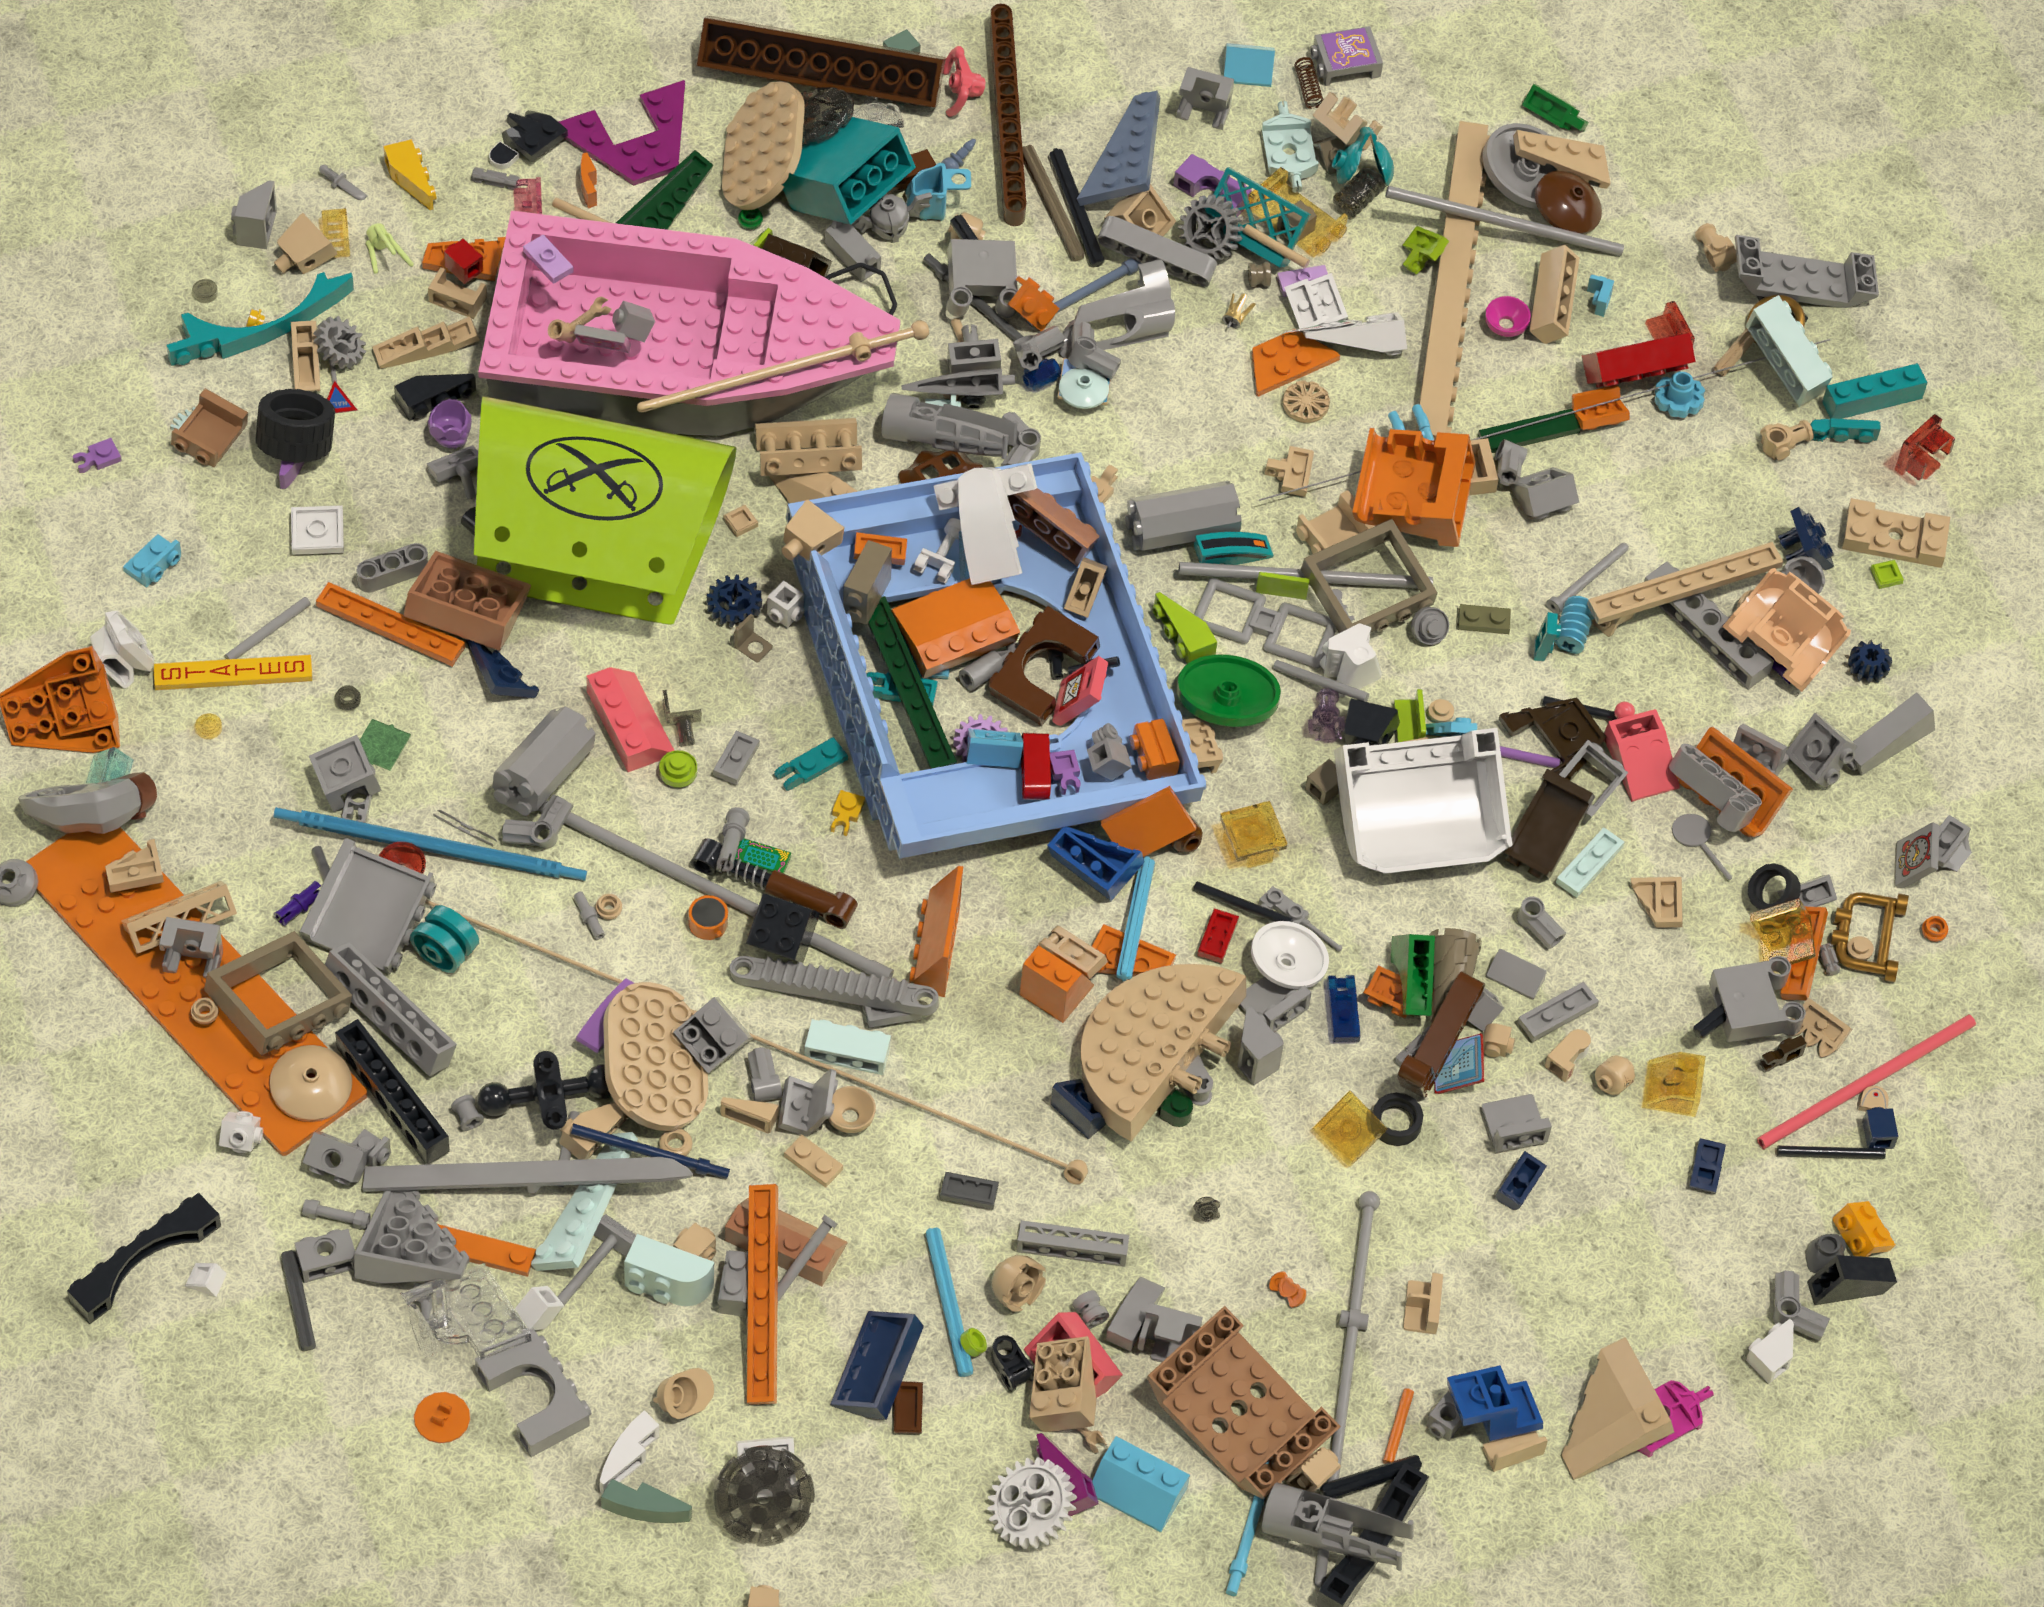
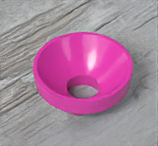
(1511, 309)

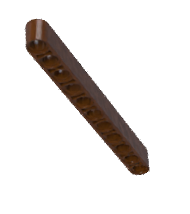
(1008, 115)

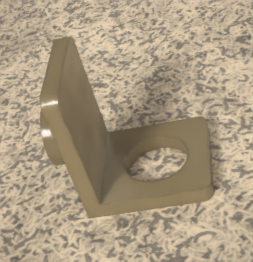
(1329, 148)
(745, 635)

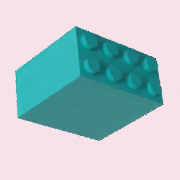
(848, 171)

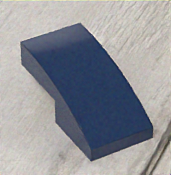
(1707, 1165)

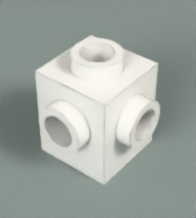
(785, 604)
(240, 1131)

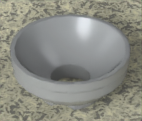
(23, 885)

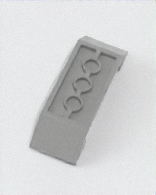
(1806, 278)

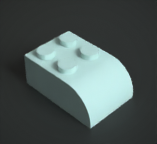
(667, 1273)

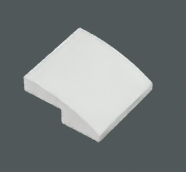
(1316, 301)

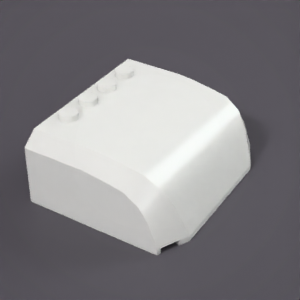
(1424, 802)

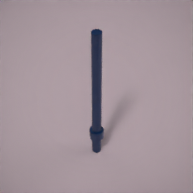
(700, 1165)

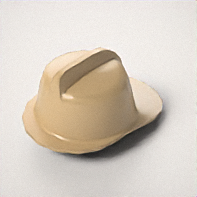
(685, 1393)

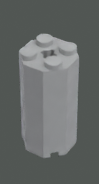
(1182, 514)
(543, 760)

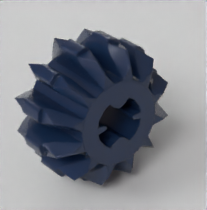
(1869, 661)

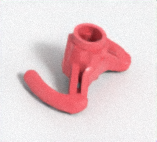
(962, 81)

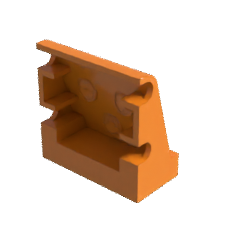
(1416, 483)

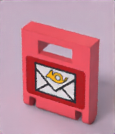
(1075, 694)

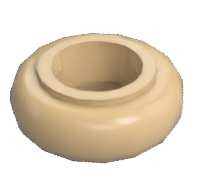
(678, 1134)

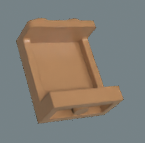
(210, 429)

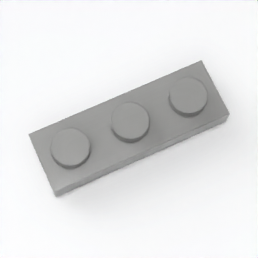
(1558, 1011)

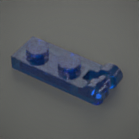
(1343, 1009)

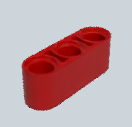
(1035, 766)

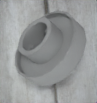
(1430, 625)

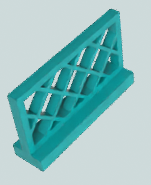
(1249, 242)

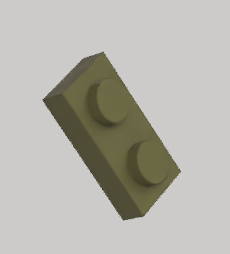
(1484, 619)

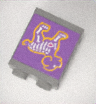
(1346, 53)

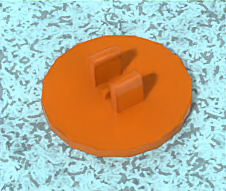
(442, 1417)

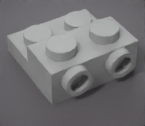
(1821, 750)

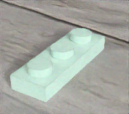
(1590, 862)

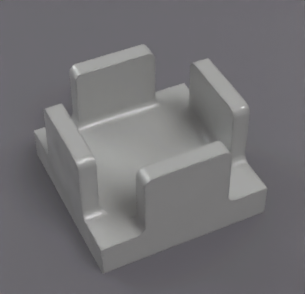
(1168, 1329)

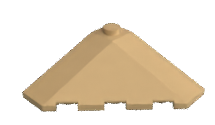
(1617, 1413)

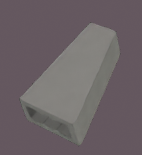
(1893, 734)

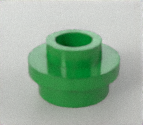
(750, 223)

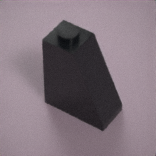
(1851, 1279)

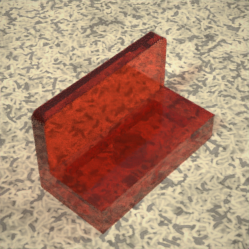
(1669, 323)

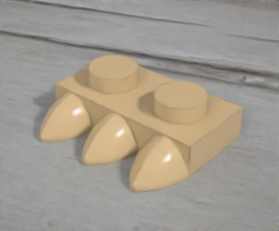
(1824, 1027)

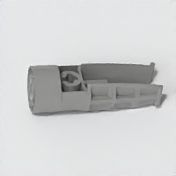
(947, 427)
(1329, 1524)

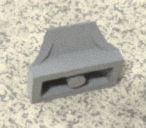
(1953, 843)

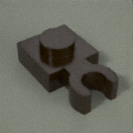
(1787, 1051)

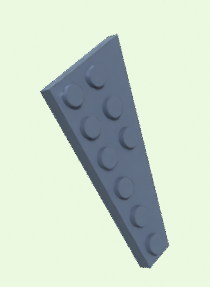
(1128, 157)

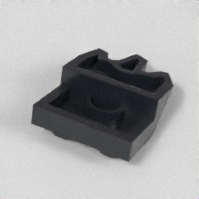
(533, 133)

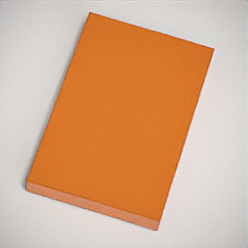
(1150, 823)

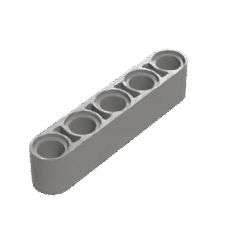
(1148, 246)

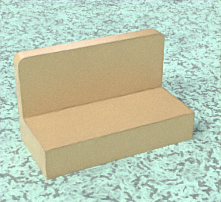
(1514, 1449)

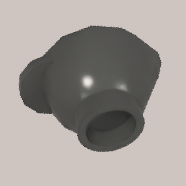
(1823, 1250)

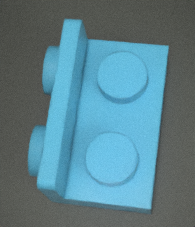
(153, 560)

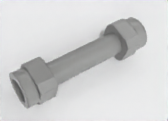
(359, 1219)

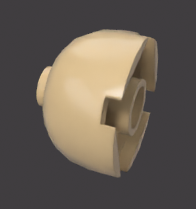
(1018, 1281)

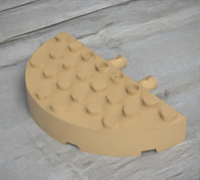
(1149, 1036)

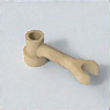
(565, 331)

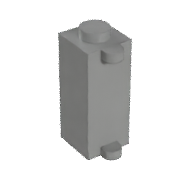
(852, 248)

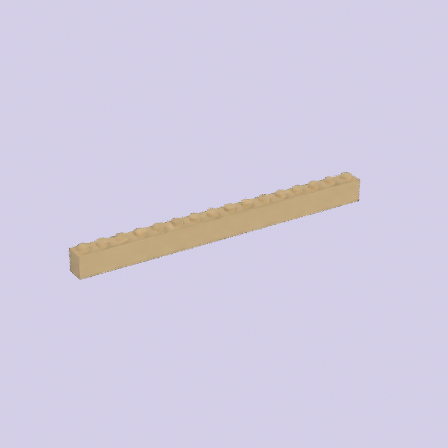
(1452, 279)

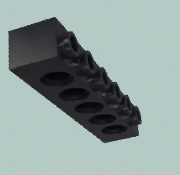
(392, 1092)

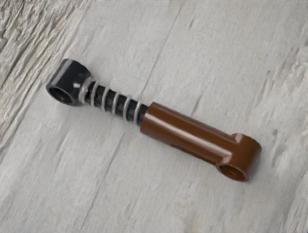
(834, 908)

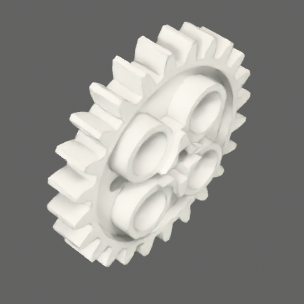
(1032, 1503)

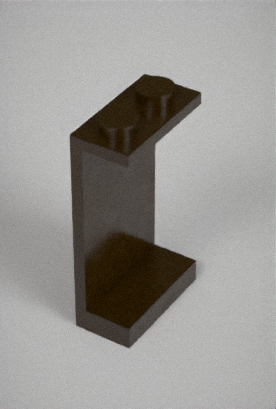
(797, 254)

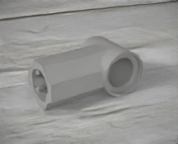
(1510, 462)
(1541, 923)
(764, 1080)

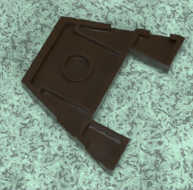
(1563, 725)

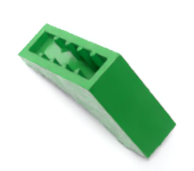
(1415, 963)

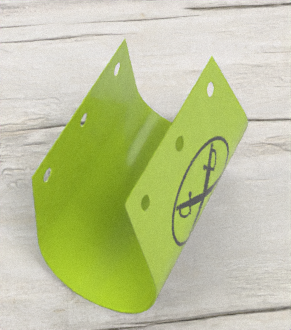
(595, 504)

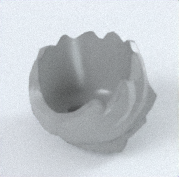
(1807, 570)

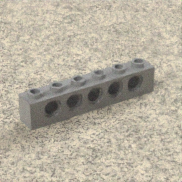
(1713, 636)
(391, 1010)

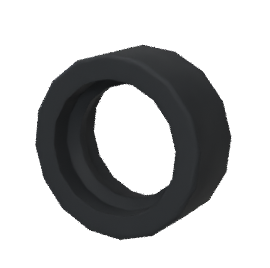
(1763, 875)
(1408, 1103)

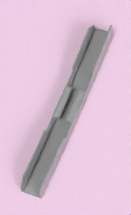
(464, 830)

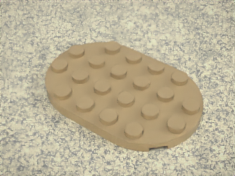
(763, 145)
(646, 1063)

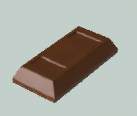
(908, 1408)

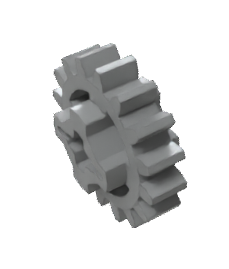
(339, 342)

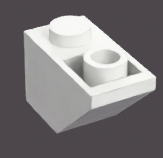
(1773, 1353)

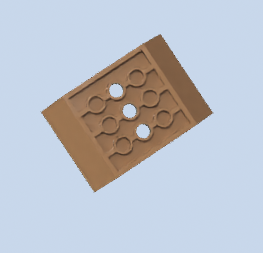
(1218, 1370)

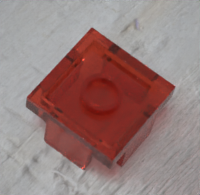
(1914, 450)

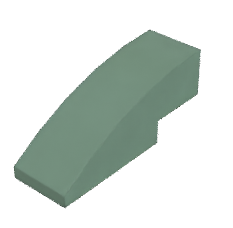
(644, 1504)

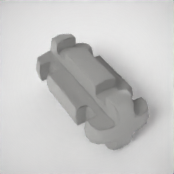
(1829, 959)

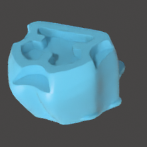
(937, 182)

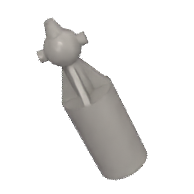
(984, 667)

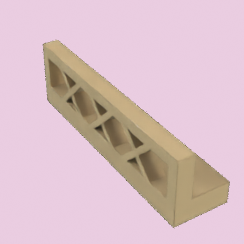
(175, 907)

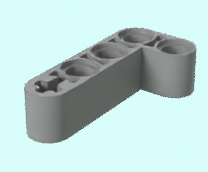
(1716, 785)

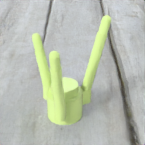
(380, 239)

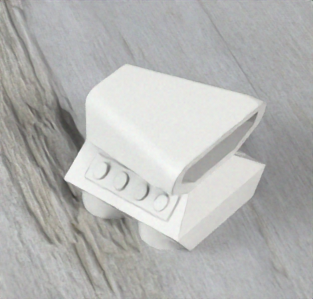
(121, 648)
(1351, 658)

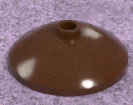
(1568, 202)

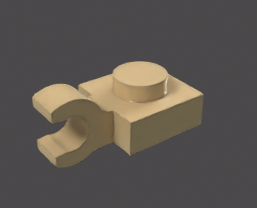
(1104, 483)

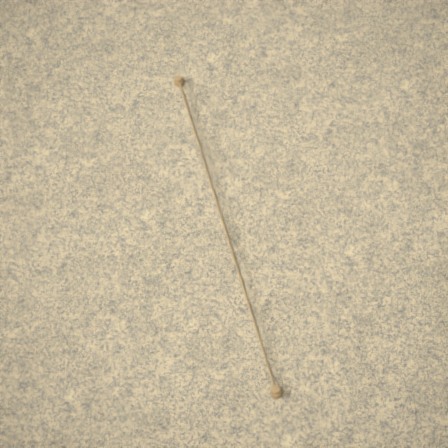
(1074, 1173)

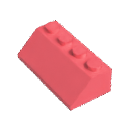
(628, 717)

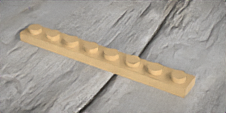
(1684, 583)

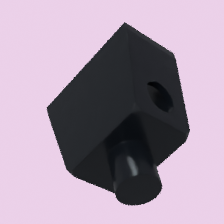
(1370, 723)

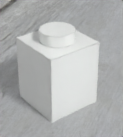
(539, 1307)

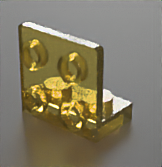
(1785, 931)

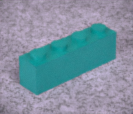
(1874, 392)

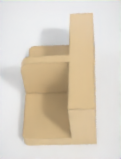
(1423, 1305)

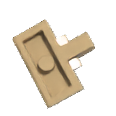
(1293, 470)

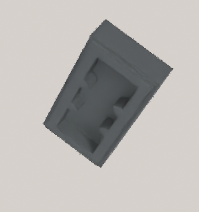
(969, 1190)

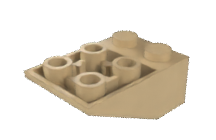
(1063, 1385)

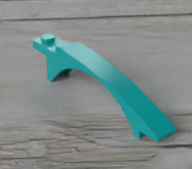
(207, 338)

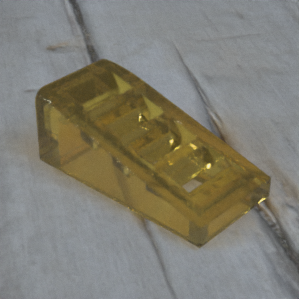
(334, 216)

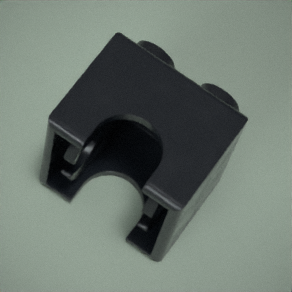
(783, 927)

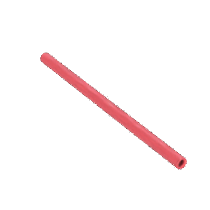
(1865, 1081)

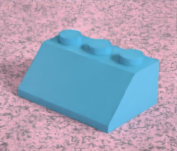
(1139, 1484)

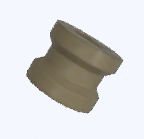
(1259, 274)

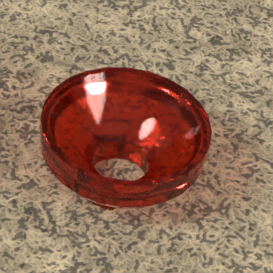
(406, 855)

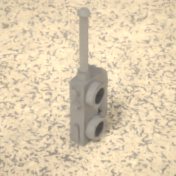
(1282, 904)

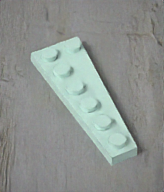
(579, 1220)

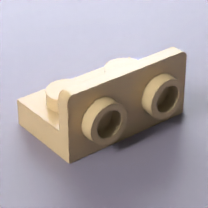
(1203, 743)

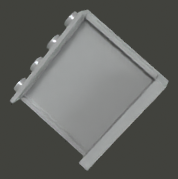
(368, 905)

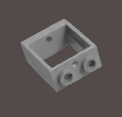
(1611, 768)

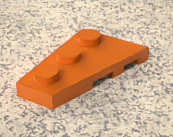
(490, 251)
(1148, 957)

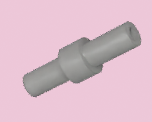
(589, 915)

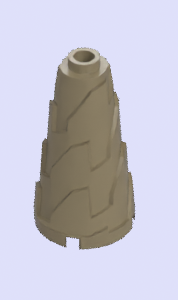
(1452, 954)

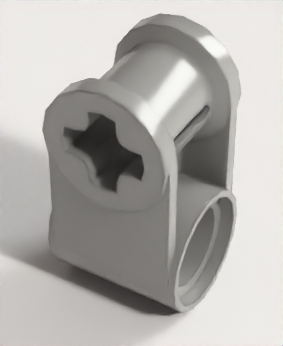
(1204, 1094)

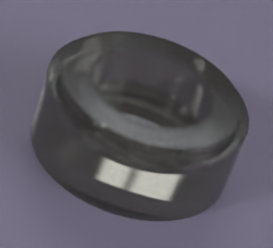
(205, 291)

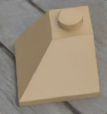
(1145, 211)

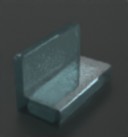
(109, 765)

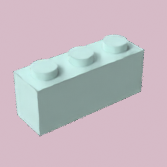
(847, 1046)

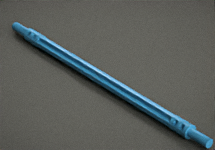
(430, 844)

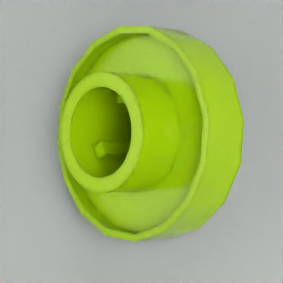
(678, 768)

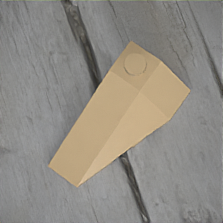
(810, 486)

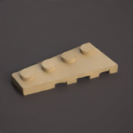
(1564, 154)

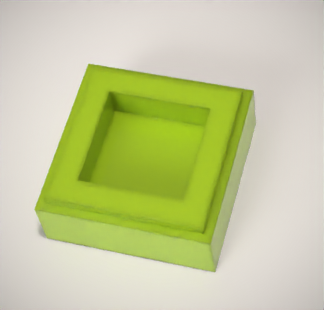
(1887, 574)

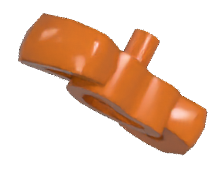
(1287, 1288)

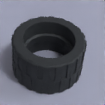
(295, 425)

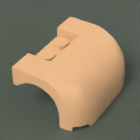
(1790, 625)

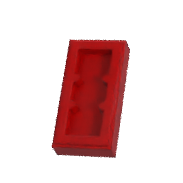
(1218, 935)

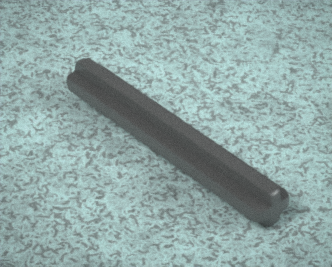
(298, 1300)

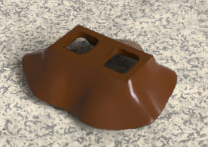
(934, 459)

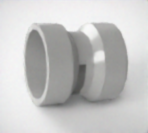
(1090, 1308)

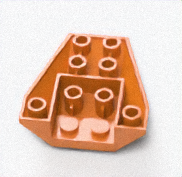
(63, 706)

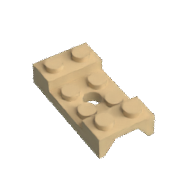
(1921, 541)

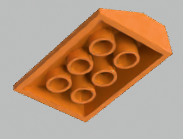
(955, 625)
(938, 933)

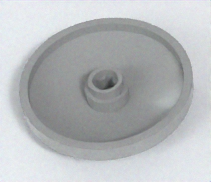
(1510, 173)

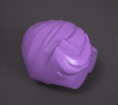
(450, 424)

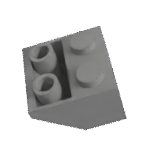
(712, 1034)
(1259, 1048)

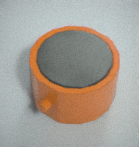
(708, 917)

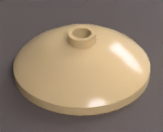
(307, 1097)

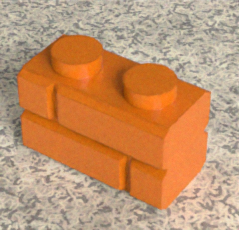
(1154, 749)

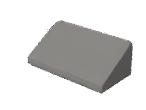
(1816, 891)
(1516, 974)

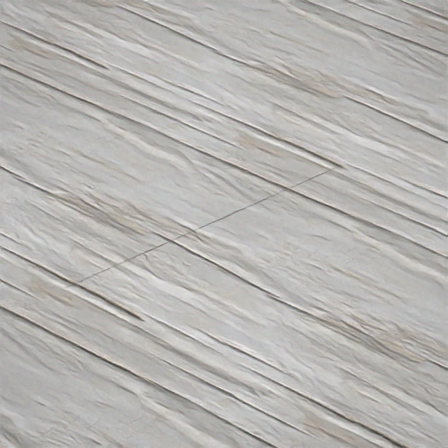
(1539, 421)

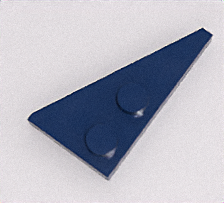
(500, 674)

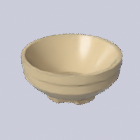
(852, 1099)

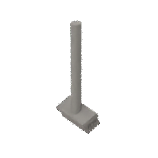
(614, 1237)

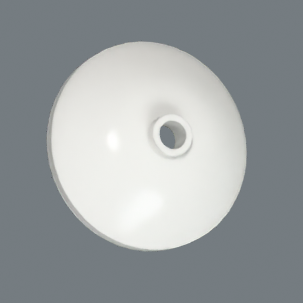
(1290, 945)

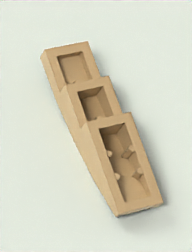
(431, 342)

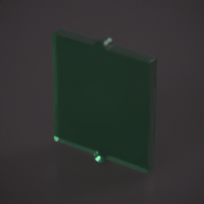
(383, 743)

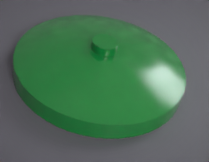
(1228, 690)

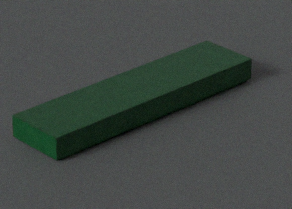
(1534, 433)

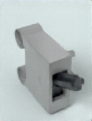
(980, 270)
(1748, 1002)

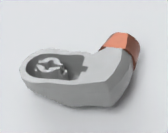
(92, 805)

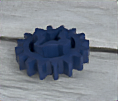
(722, 595)

